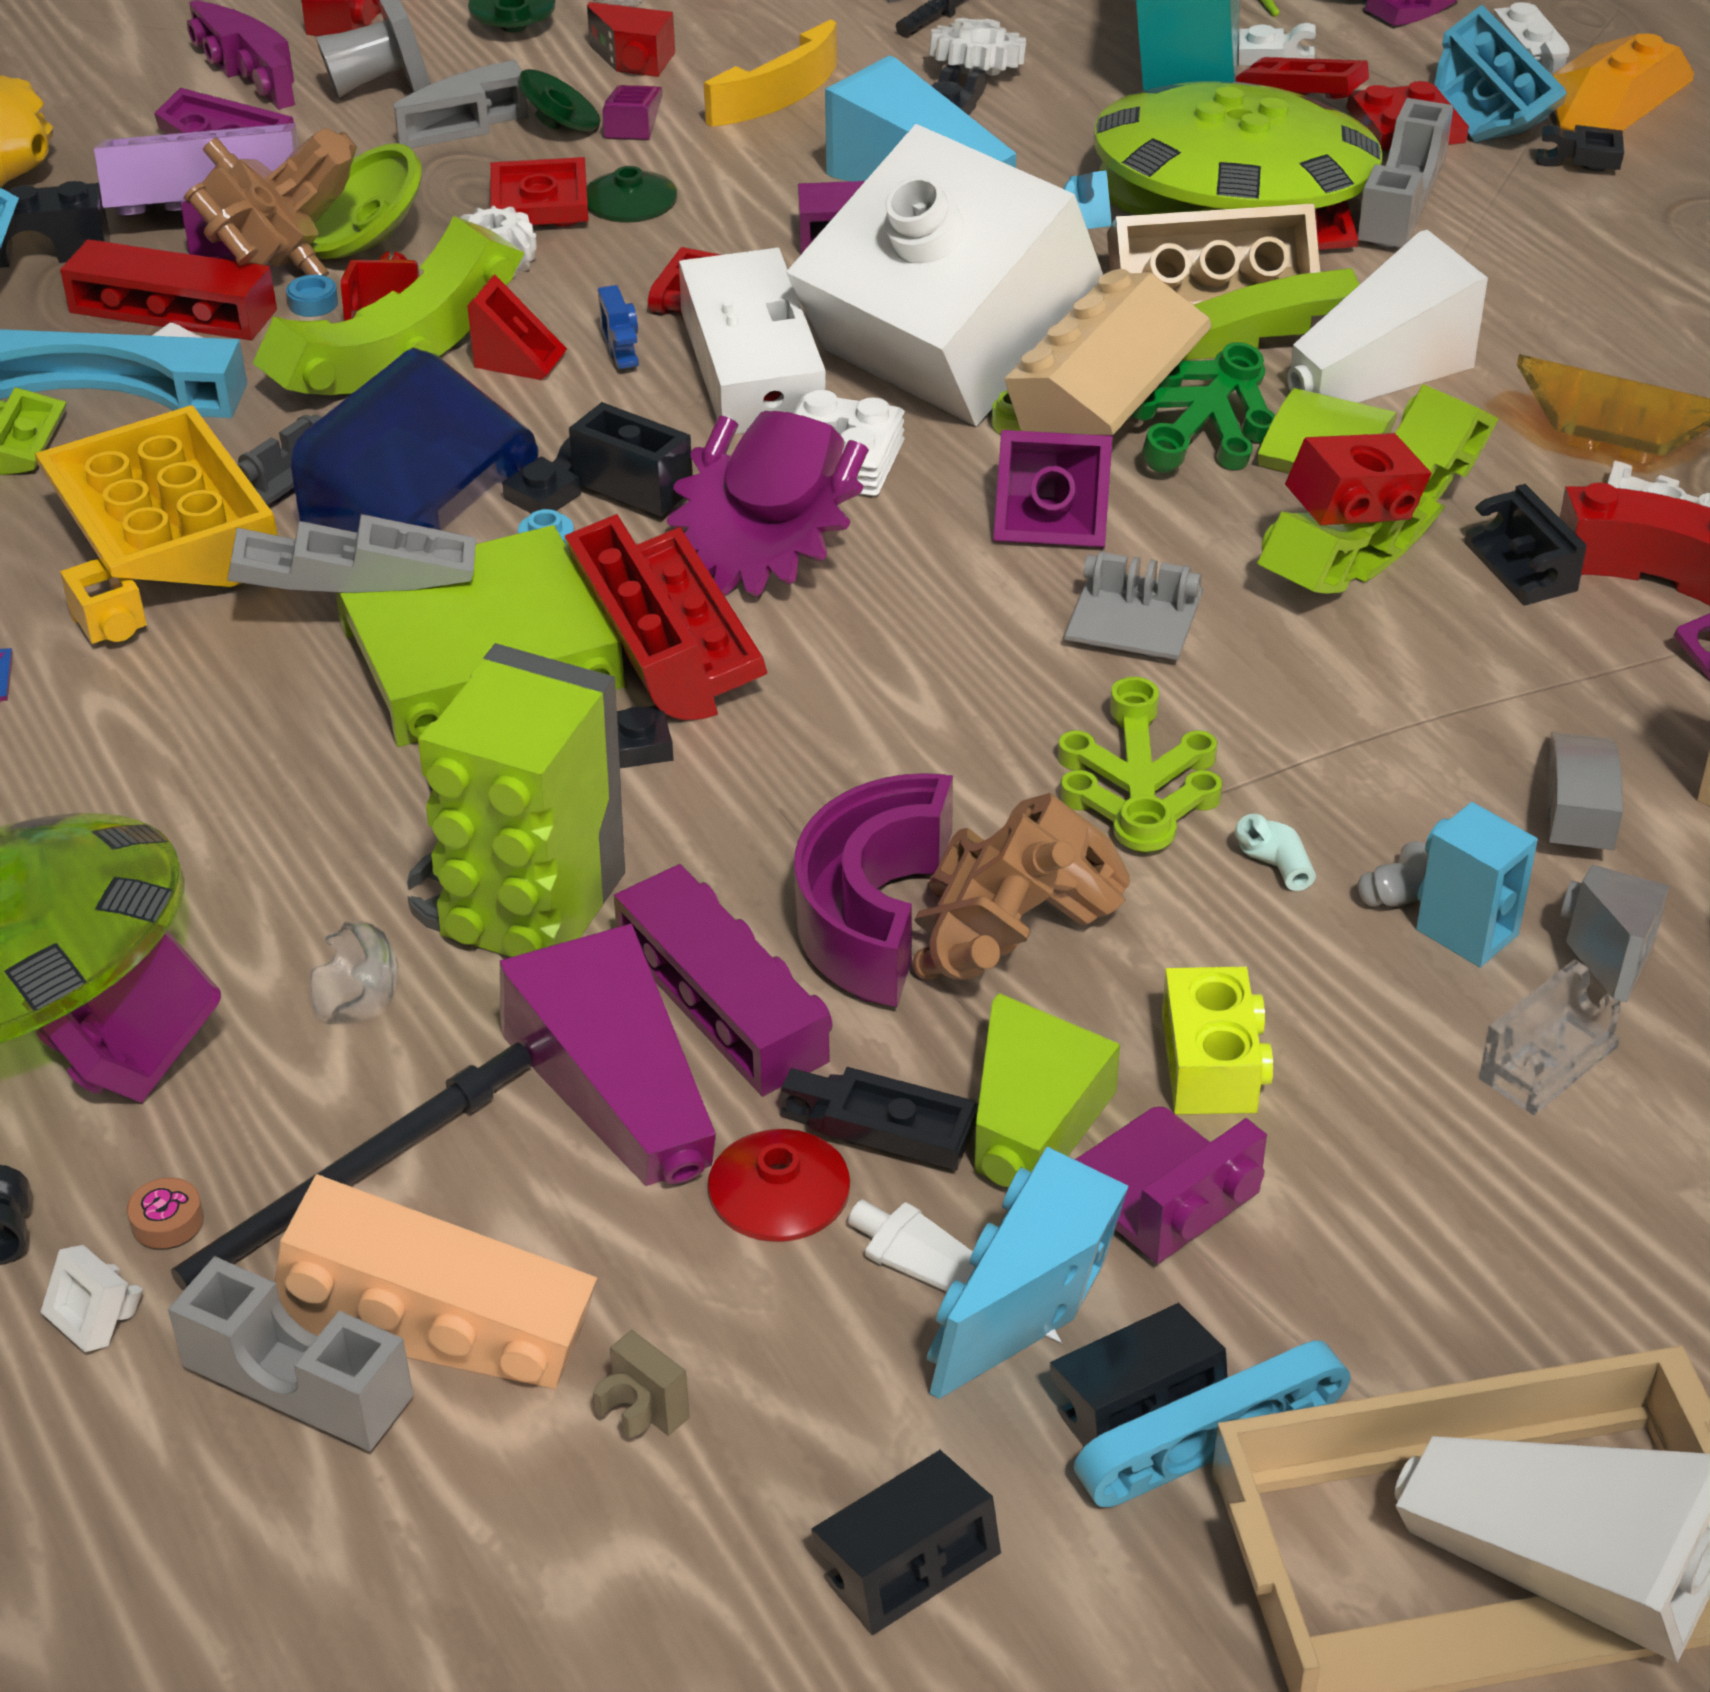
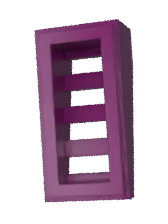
(631, 112)

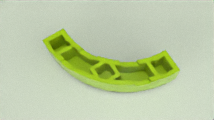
(425, 316)
(1327, 557)

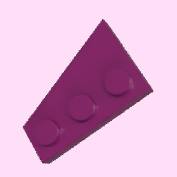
(198, 112)

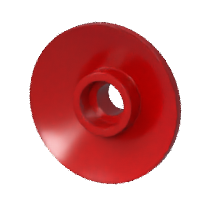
(779, 1185)

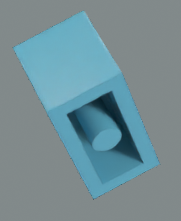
(1475, 883)

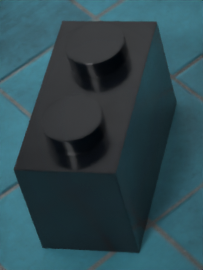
(630, 457)

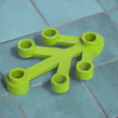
(1142, 820)

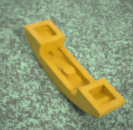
(776, 84)

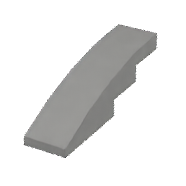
(375, 559)

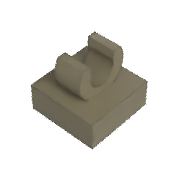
(647, 1383)

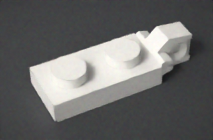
(1535, 34)

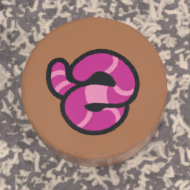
(165, 1213)

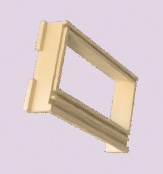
(1380, 1436)

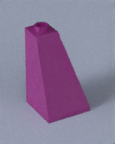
(610, 1050)

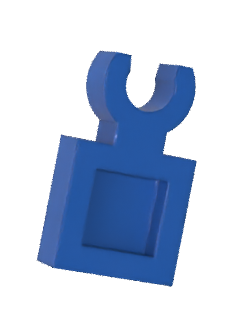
(618, 326)

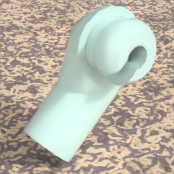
(1277, 846)

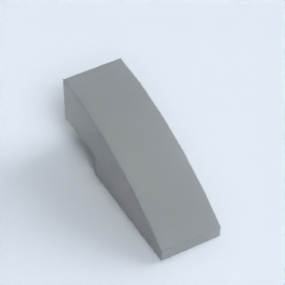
(461, 106)
(1584, 790)

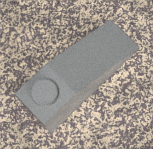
(1614, 925)

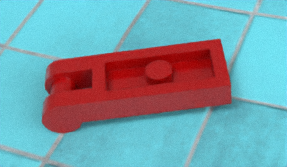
(1308, 75)

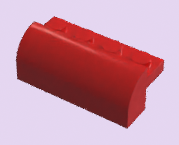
(667, 616)

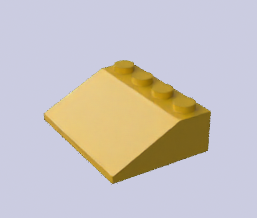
(158, 498)

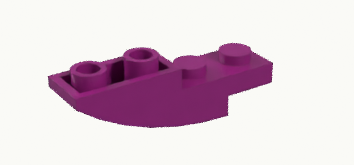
(244, 47)

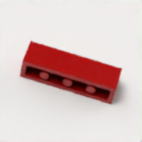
(169, 288)

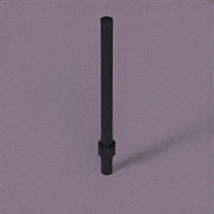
(463, 1092)

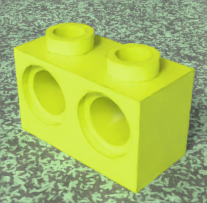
(1214, 1040)

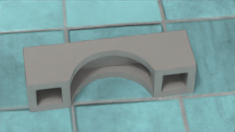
(1400, 189)

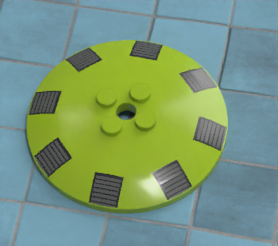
(1236, 145)

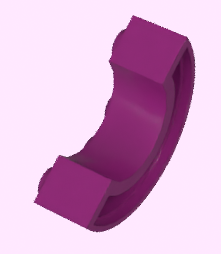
(850, 851)

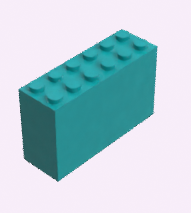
(1187, 41)

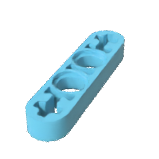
(1184, 1433)

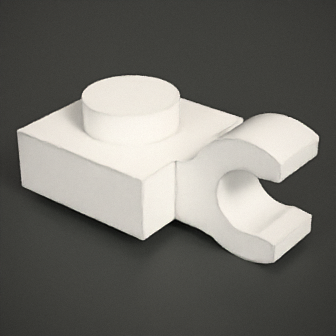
(1269, 42)

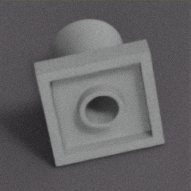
(374, 51)

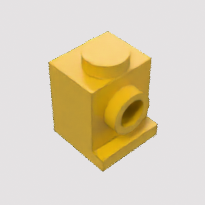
(107, 615)

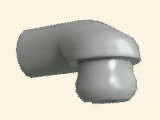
(1397, 882)

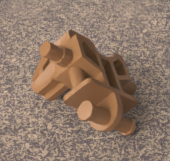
(273, 213)
(992, 882)

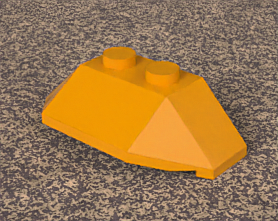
(1620, 81)

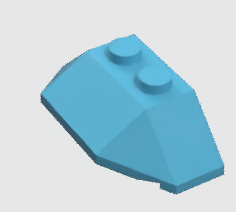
(1494, 79)

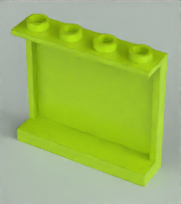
(432, 638)

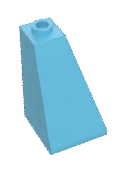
(879, 107)

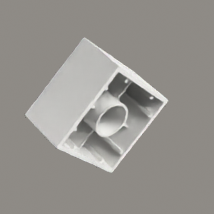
(945, 272)

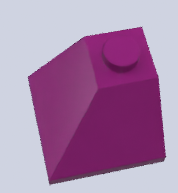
(1053, 488)

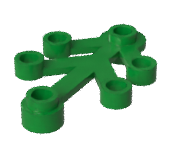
(1234, 369)

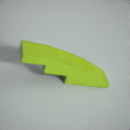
(1271, 309)

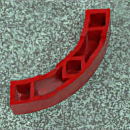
(1641, 533)

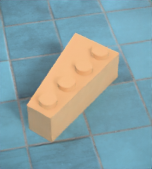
(431, 1283)

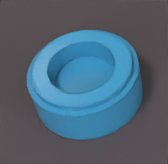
(312, 295)

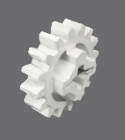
(977, 45)

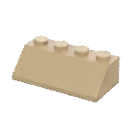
(1217, 249)
(1105, 356)

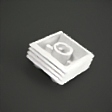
(863, 421)

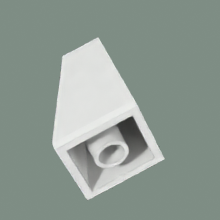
(1397, 328)
(1576, 1524)

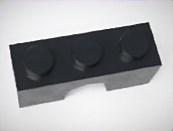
(62, 213)

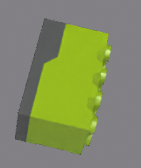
(524, 802)

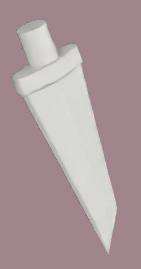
(914, 1246)

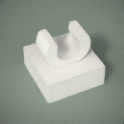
(88, 1298)

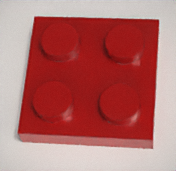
(1380, 106)
(542, 188)

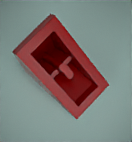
(508, 335)

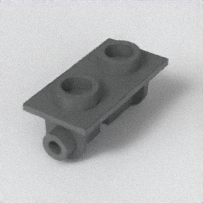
(269, 465)

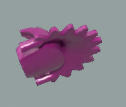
(767, 498)

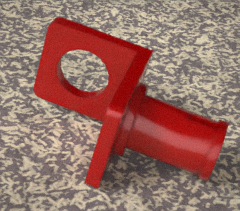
(371, 280)

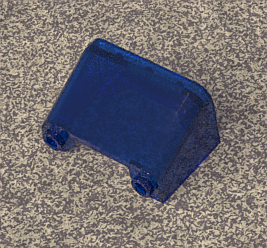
(404, 446)

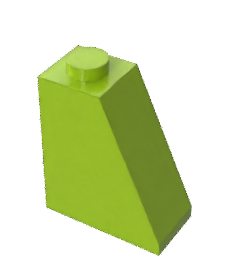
(1038, 1087)

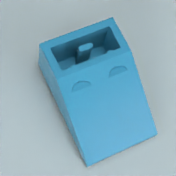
(1028, 1269)

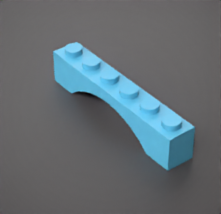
(160, 368)

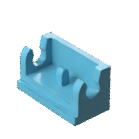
(1092, 198)

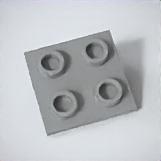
(1135, 610)

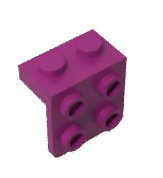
(137, 1025)
(1177, 1177)

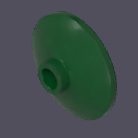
(510, 14)
(557, 102)
(630, 195)

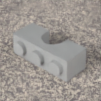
(240, 1335)

